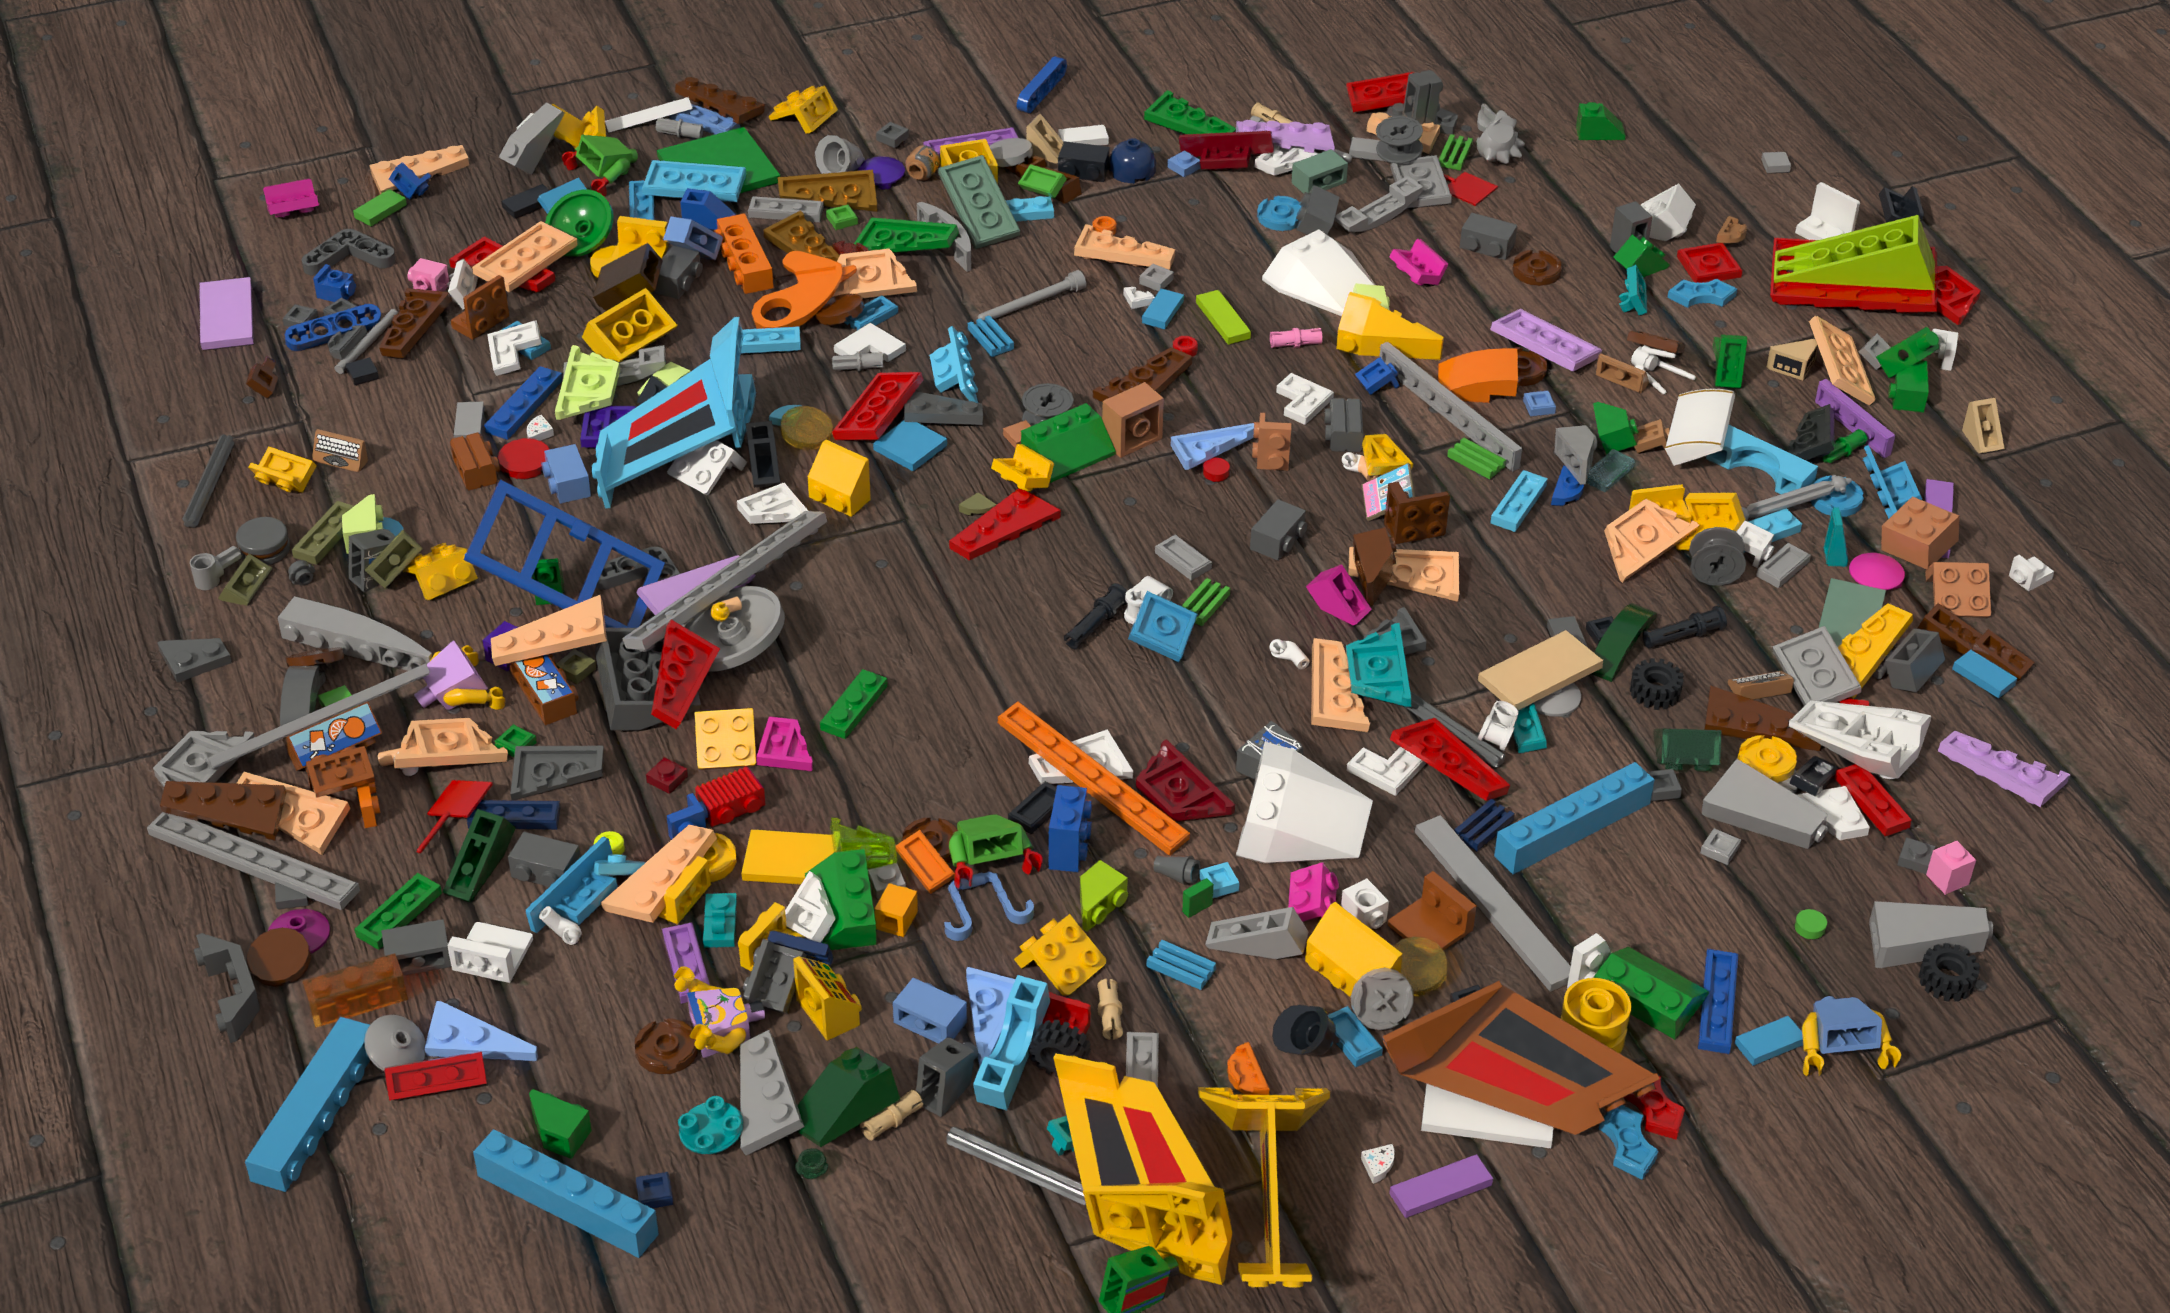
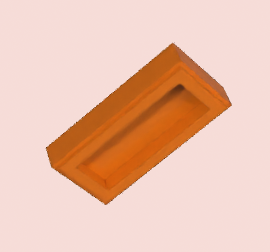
(925, 861)

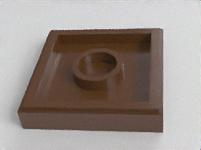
(1656, 341)

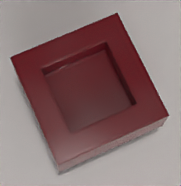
(666, 775)

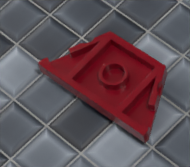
(1180, 787)

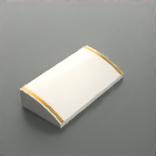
(1699, 424)

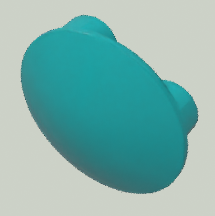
(710, 1126)

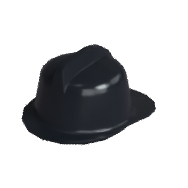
(1304, 1031)

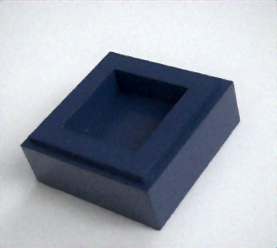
(654, 1190)

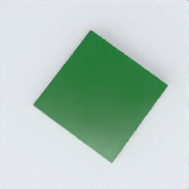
(726, 149)

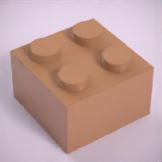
(1133, 418)
(1920, 532)

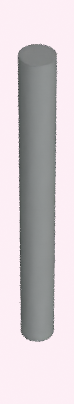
(366, 341)

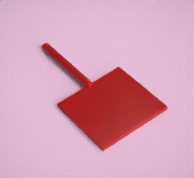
(1470, 188)
(457, 800)

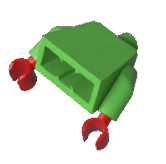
(604, 157)
(988, 840)

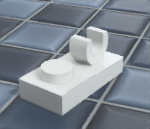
(462, 282)

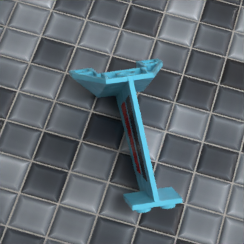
(679, 418)

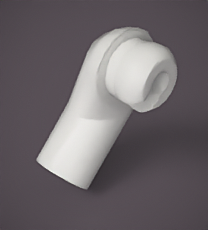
(1289, 651)
(562, 927)

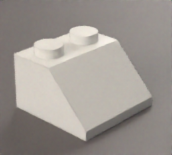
(1670, 213)

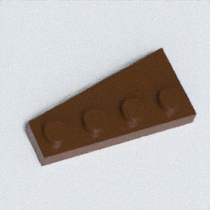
(1157, 373)

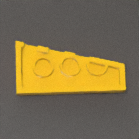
(1874, 641)

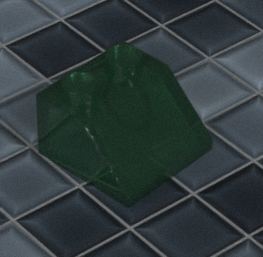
(1688, 747)

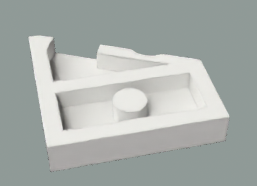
(1281, 159)
(771, 505)
(1843, 816)
(810, 910)
(1588, 958)

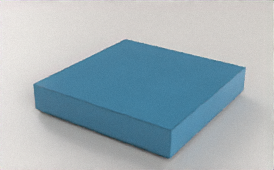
(910, 444)
(1162, 626)

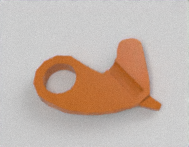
(816, 284)

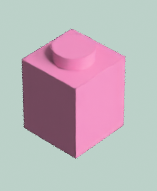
(1951, 867)

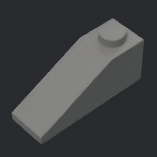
(531, 139)
(1576, 449)
(1262, 934)

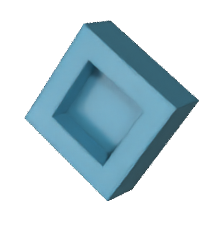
(1222, 878)

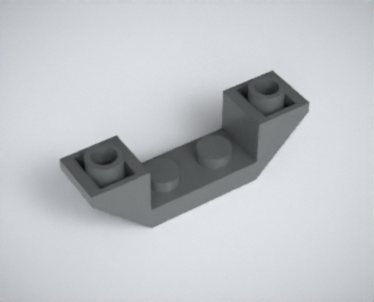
(242, 1007)

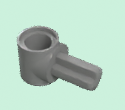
(208, 568)

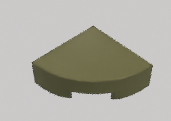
(976, 504)

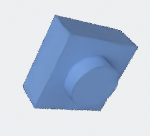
(1184, 163)

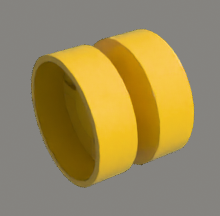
(1598, 1010)

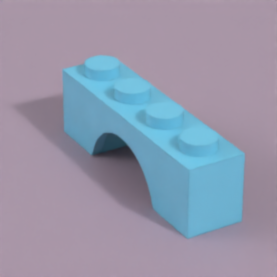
(1746, 450)
(1003, 1068)

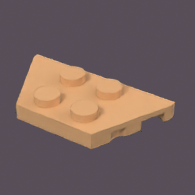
(876, 275)
(1644, 536)
(447, 743)

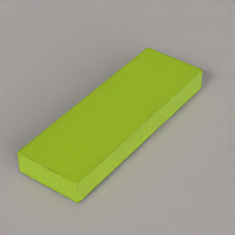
(1223, 317)

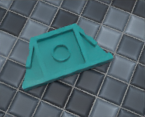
(1379, 667)

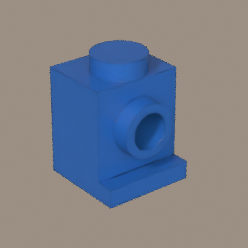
(333, 284)

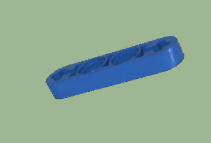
(1041, 84)
(331, 323)

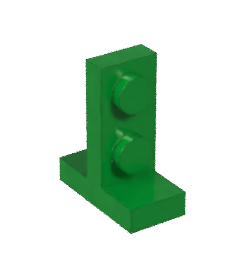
(1730, 360)

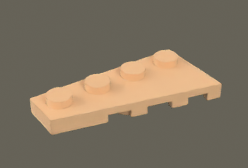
(1331, 689)
(644, 890)

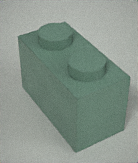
(1322, 170)

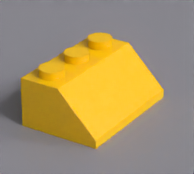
(628, 327)
(1347, 949)

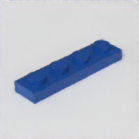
(523, 403)

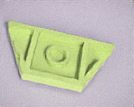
(587, 384)

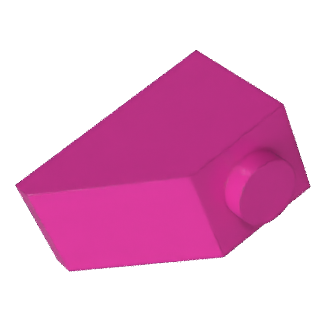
(1339, 595)

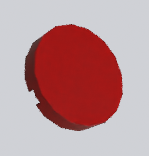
(522, 458)

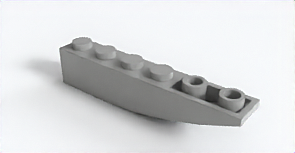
(359, 636)

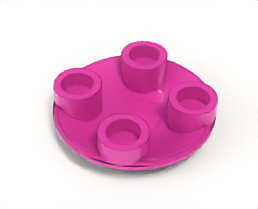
(1877, 571)

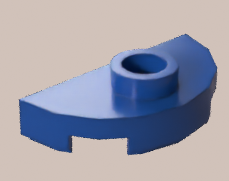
(1567, 488)

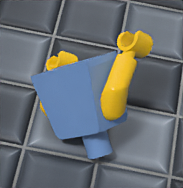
(1843, 1027)

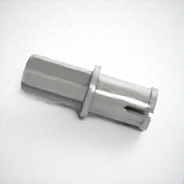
(679, 128)
(858, 361)

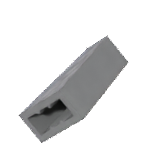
(1764, 807)
(1907, 930)

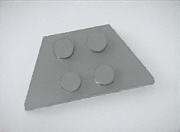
(187, 759)

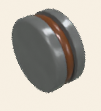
(264, 539)

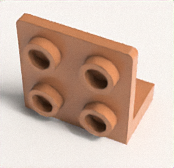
(1961, 587)

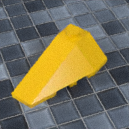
(1369, 325)

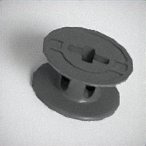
(1399, 139)
(1045, 402)
(1717, 556)

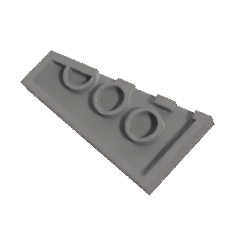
(765, 1095)

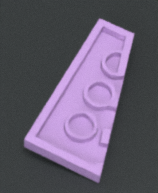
(1293, 134)
(667, 591)
(2003, 768)

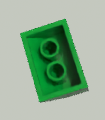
(1070, 440)
(849, 894)
(1655, 992)

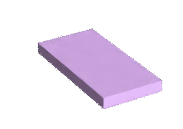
(226, 313)
(1546, 340)

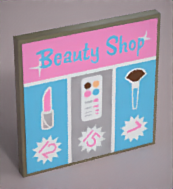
(1376, 490)

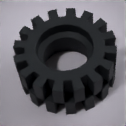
(1653, 694)
(1945, 984)
(1058, 1039)

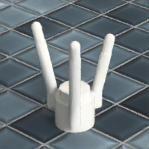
(1646, 359)

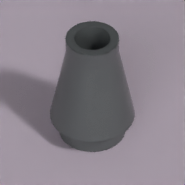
(1179, 868)

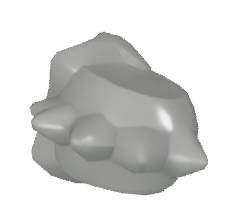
(1498, 137)

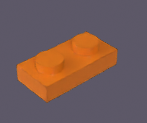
(368, 804)

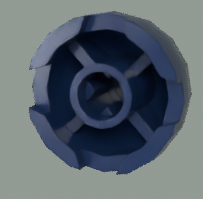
(1132, 161)

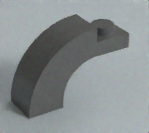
(300, 692)

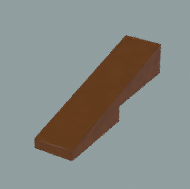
(1071, 187)
(1963, 638)

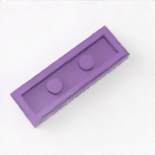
(684, 951)
(1441, 1186)

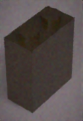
(627, 276)

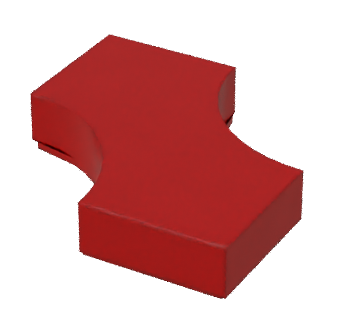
(1659, 1112)

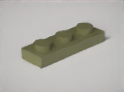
(322, 535)

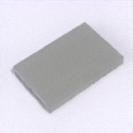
(1428, 174)
(1817, 667)

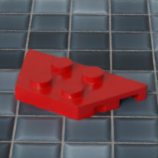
(1955, 294)

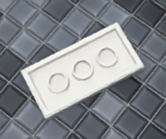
(1461, 1116)

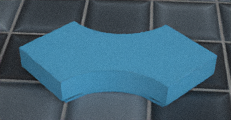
(1693, 293)
(1632, 1150)

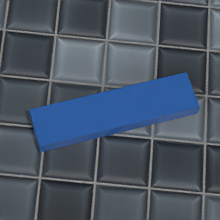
(1718, 1006)

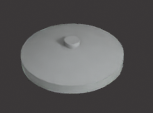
(745, 631)

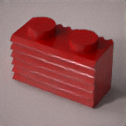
(731, 796)

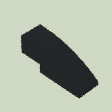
(762, 454)

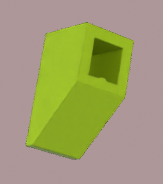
(1100, 893)

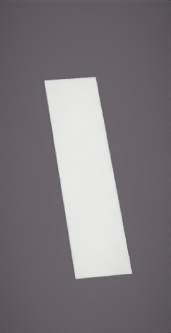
(648, 114)

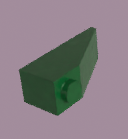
(479, 855)

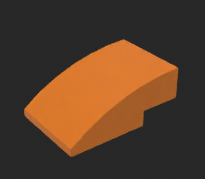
(1481, 374)

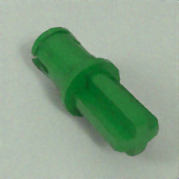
(1845, 446)

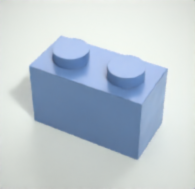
(693, 236)
(566, 473)
(929, 1011)

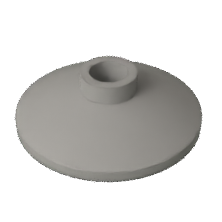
(1560, 702)
(385, 1049)

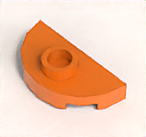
(1245, 1072)

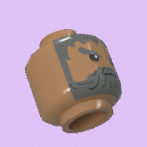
(922, 162)

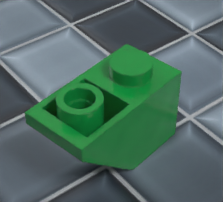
(1643, 254)
(550, 574)
(559, 1123)

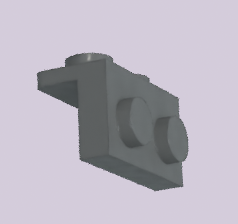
(772, 976)

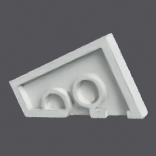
(1099, 747)

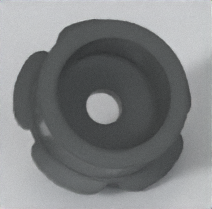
(301, 572)

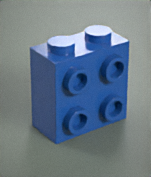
(1069, 828)

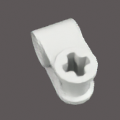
(1136, 594)
(1499, 724)

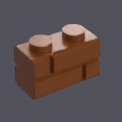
(474, 461)

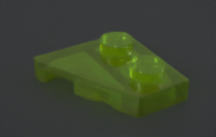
(878, 847)

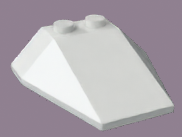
(1316, 272)
(1869, 736)
(1301, 812)

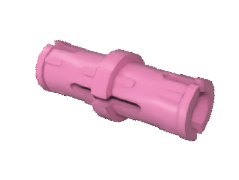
(1296, 337)

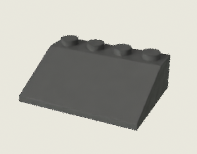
(630, 681)

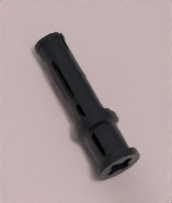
(1104, 609)
(1697, 623)

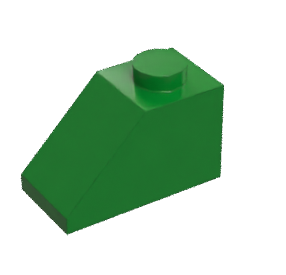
(1598, 123)
(1910, 388)
(1615, 427)

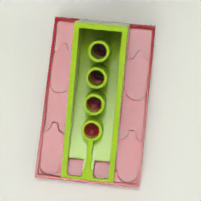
(1861, 269)

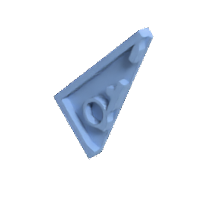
(1201, 446)
(988, 1007)
(459, 1033)

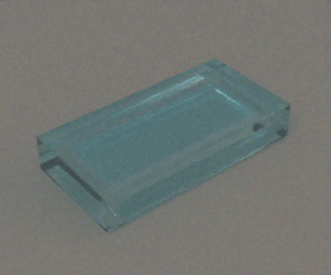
(1609, 470)

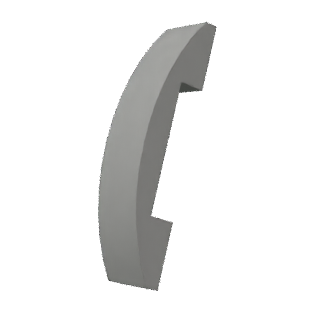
(1400, 196)
(961, 243)
(632, 370)

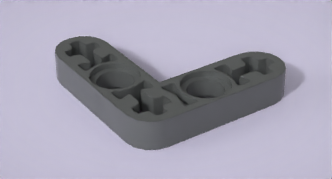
(345, 243)
(622, 576)

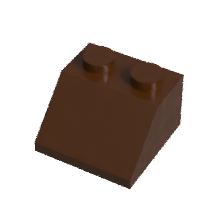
(1373, 561)

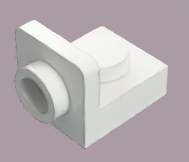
(1947, 347)
(1756, 542)
(2030, 572)

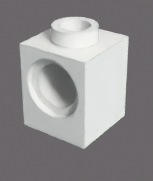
(1366, 903)

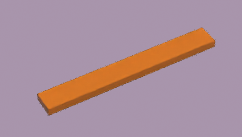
(1097, 779)

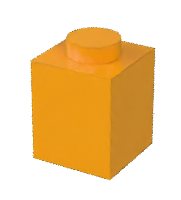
(896, 910)

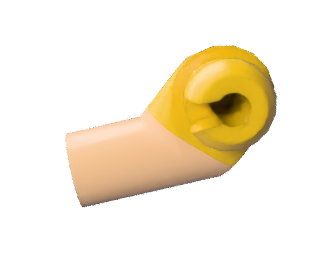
(721, 610)

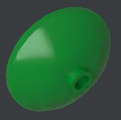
(581, 212)

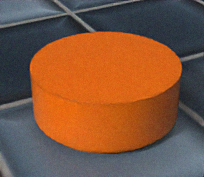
(1104, 222)

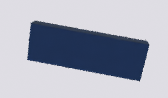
(523, 813)

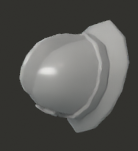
(837, 155)

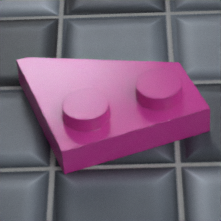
(784, 746)

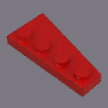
(484, 247)
(1003, 522)
(681, 672)
(1450, 756)

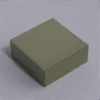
(577, 666)

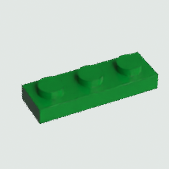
(853, 704)
(398, 909)

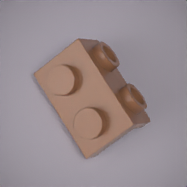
(1273, 444)

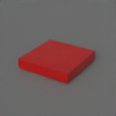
(1709, 263)

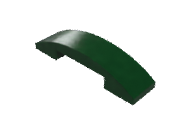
(1621, 637)

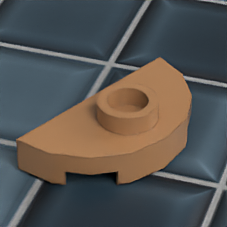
(1731, 231)

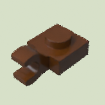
(262, 379)

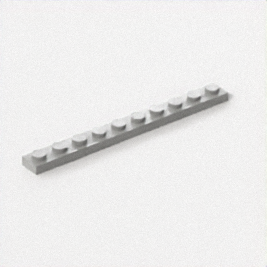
(726, 579)

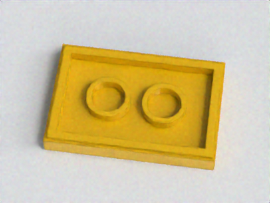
(783, 855)

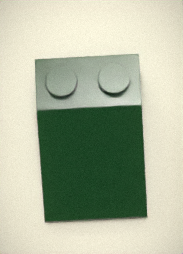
(846, 1095)

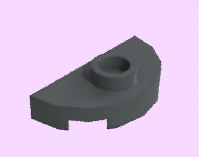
(342, 344)

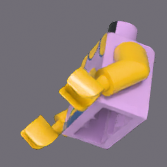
(456, 680)
(717, 1014)

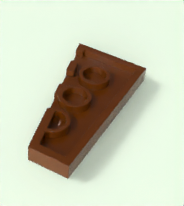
(725, 101)
(413, 320)
(1748, 718)
(237, 805)

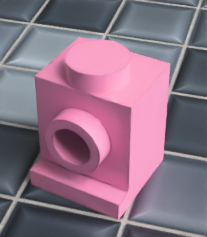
(429, 275)

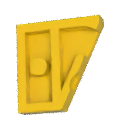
(1382, 454)

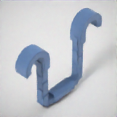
(1014, 916)

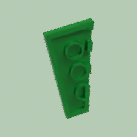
(1182, 118)

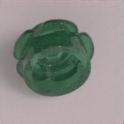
(814, 1158)

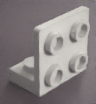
(1831, 214)
(705, 466)
(489, 951)

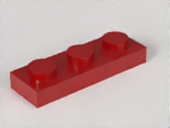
(1873, 799)
(435, 1075)

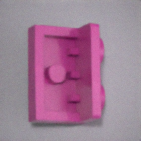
(290, 197)
(1420, 263)
(1312, 891)

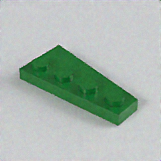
(906, 235)

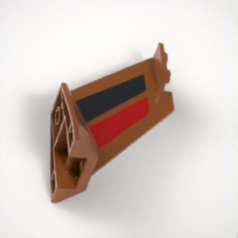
(1517, 1060)

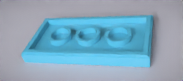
(674, 178)

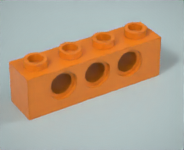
(744, 254)

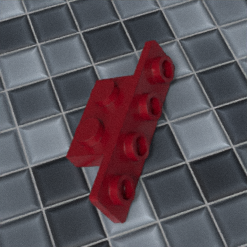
(1226, 149)

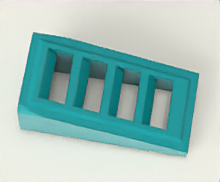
(1835, 543)

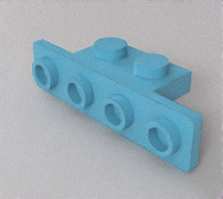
(952, 366)

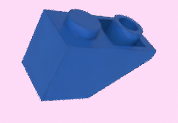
(703, 208)

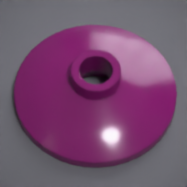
(307, 922)

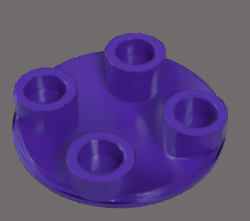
(885, 170)

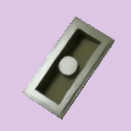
(393, 559)
(245, 581)

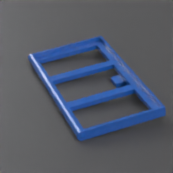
(580, 531)

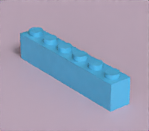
(1573, 818)
(310, 1107)
(566, 1193)

